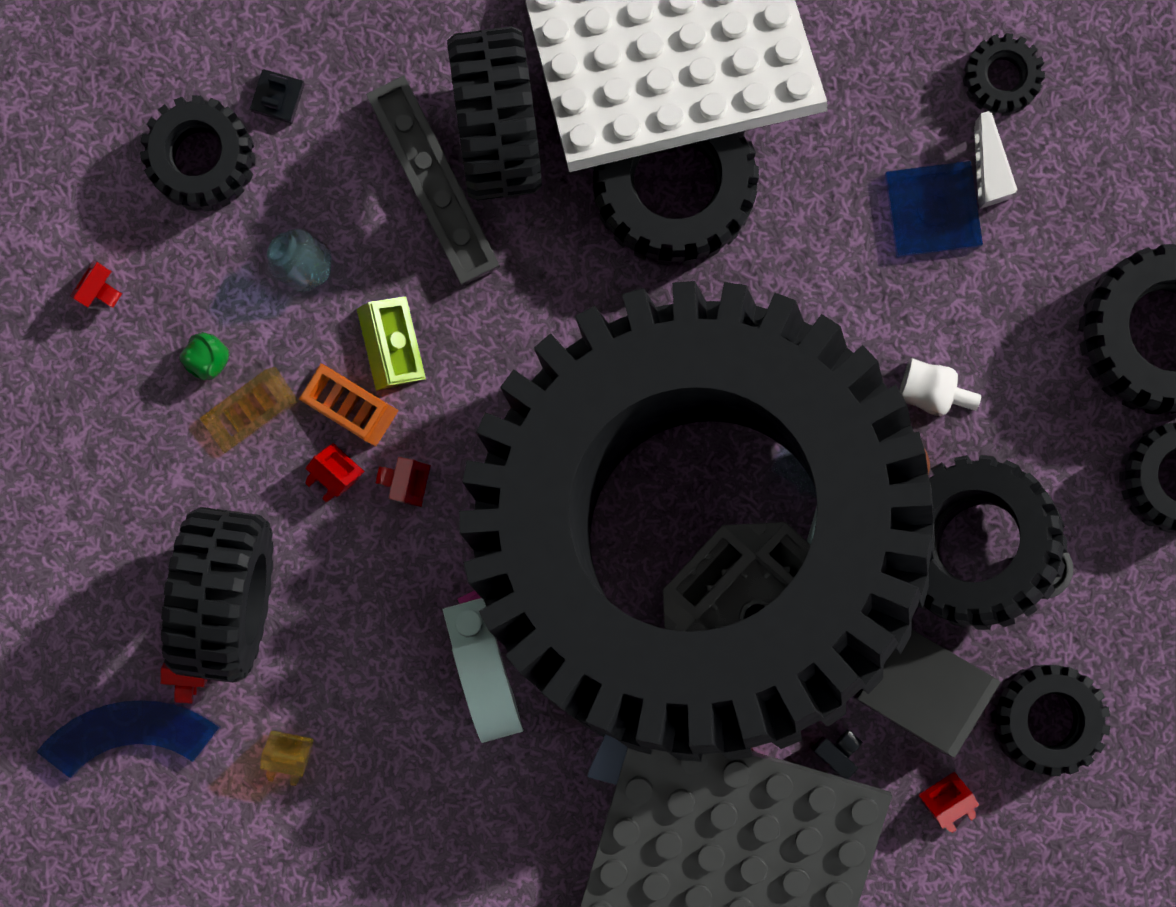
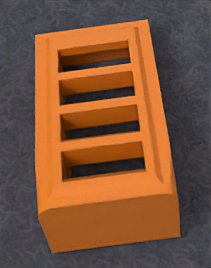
(376, 425)

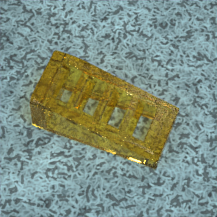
(279, 389)

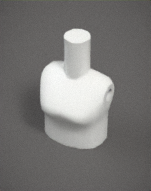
(935, 388)

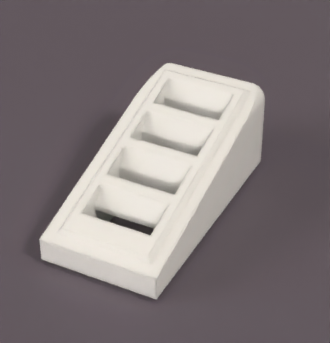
(993, 171)

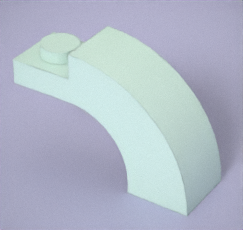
(482, 672)

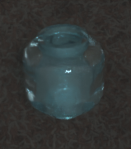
(299, 260)

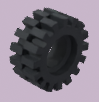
(1017, 53)

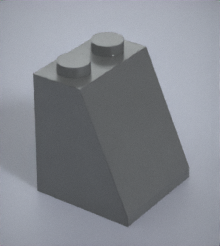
(931, 694)

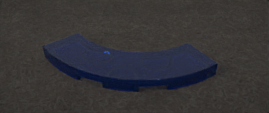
(128, 724)

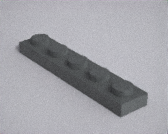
(433, 180)

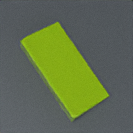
(390, 343)

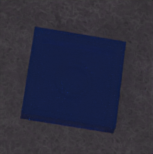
(933, 209)

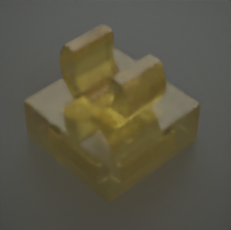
(286, 755)

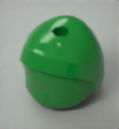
(204, 356)

